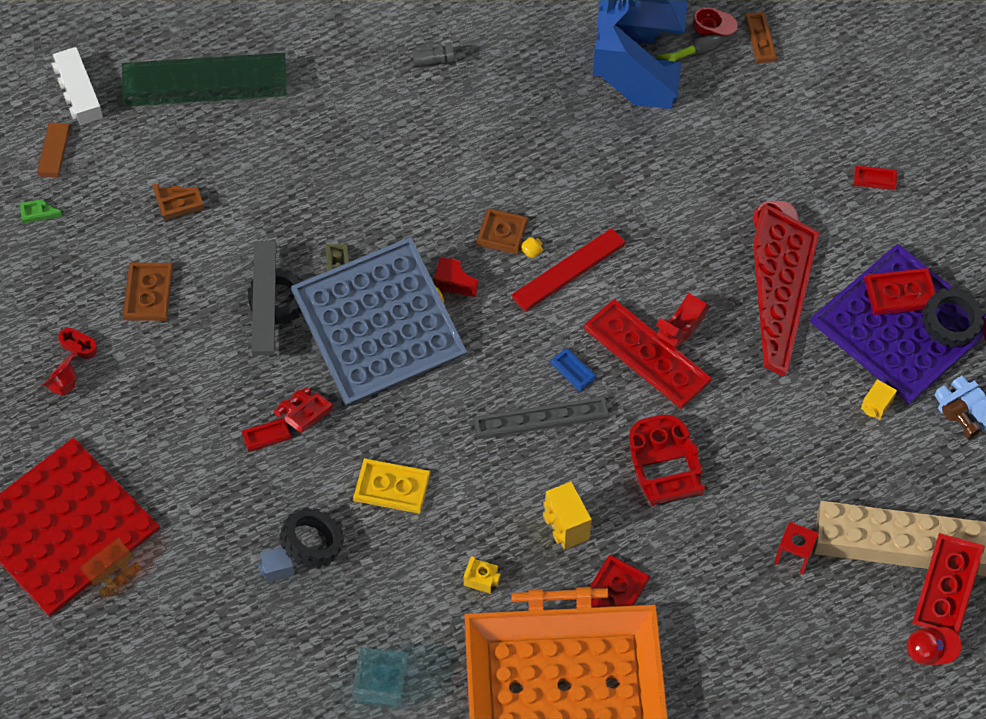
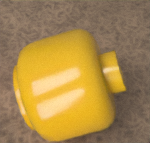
(532, 247)

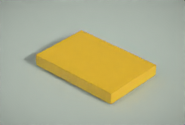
(392, 486)

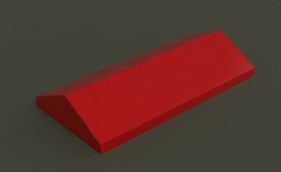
(948, 583)

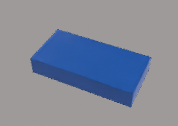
(573, 369)

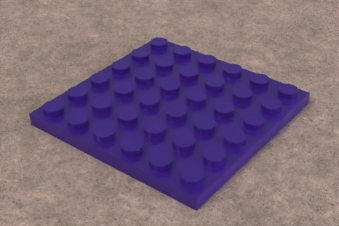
(894, 344)

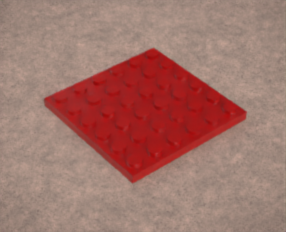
(60, 520)

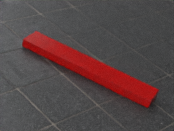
(568, 270)

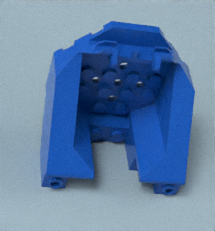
(626, 63)

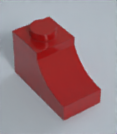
(453, 279)

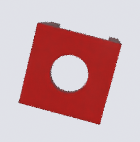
(804, 551)

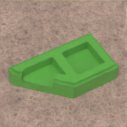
(37, 211)

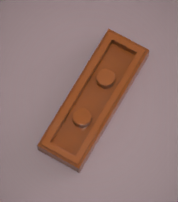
(760, 37)
(53, 150)

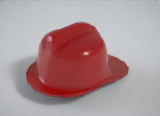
(62, 378)

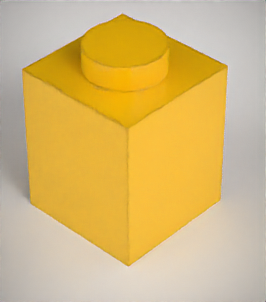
(878, 399)

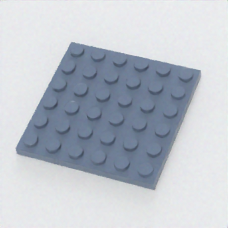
(378, 321)

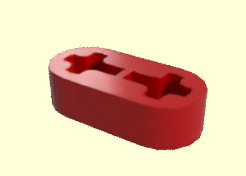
(80, 339)

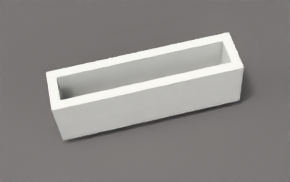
(77, 86)

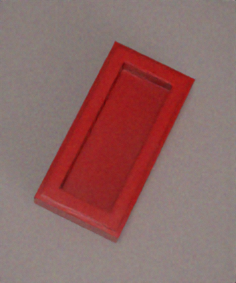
(875, 177)
(266, 434)

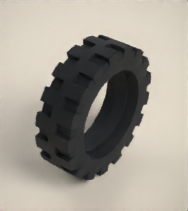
(966, 302)
(289, 312)
(304, 554)

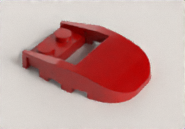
(663, 440)

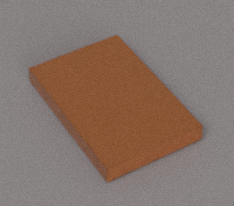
(148, 291)

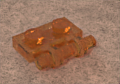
(106, 562)

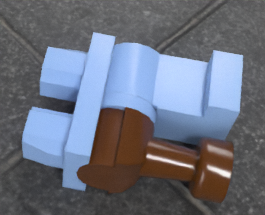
(965, 400)

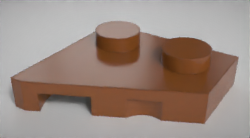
(177, 200)

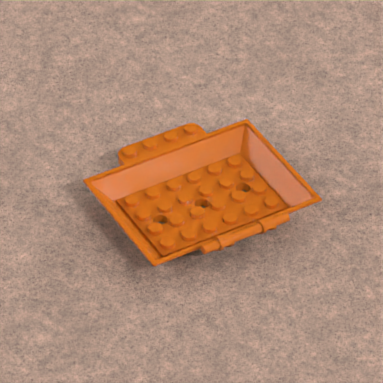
(567, 645)

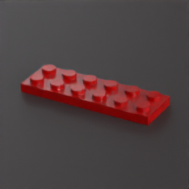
(647, 354)

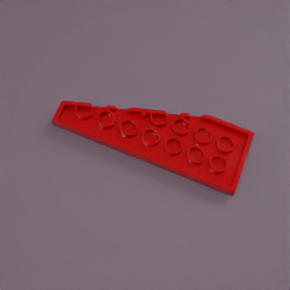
(783, 267)

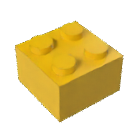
(567, 516)

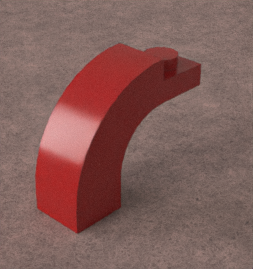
(684, 321)

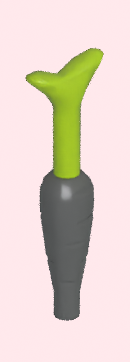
(699, 46)

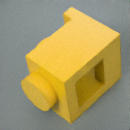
(481, 582)

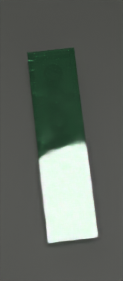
(204, 76)

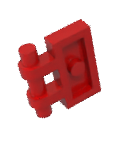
(307, 413)

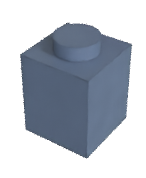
(275, 565)

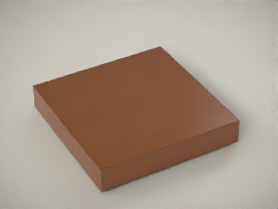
(502, 231)

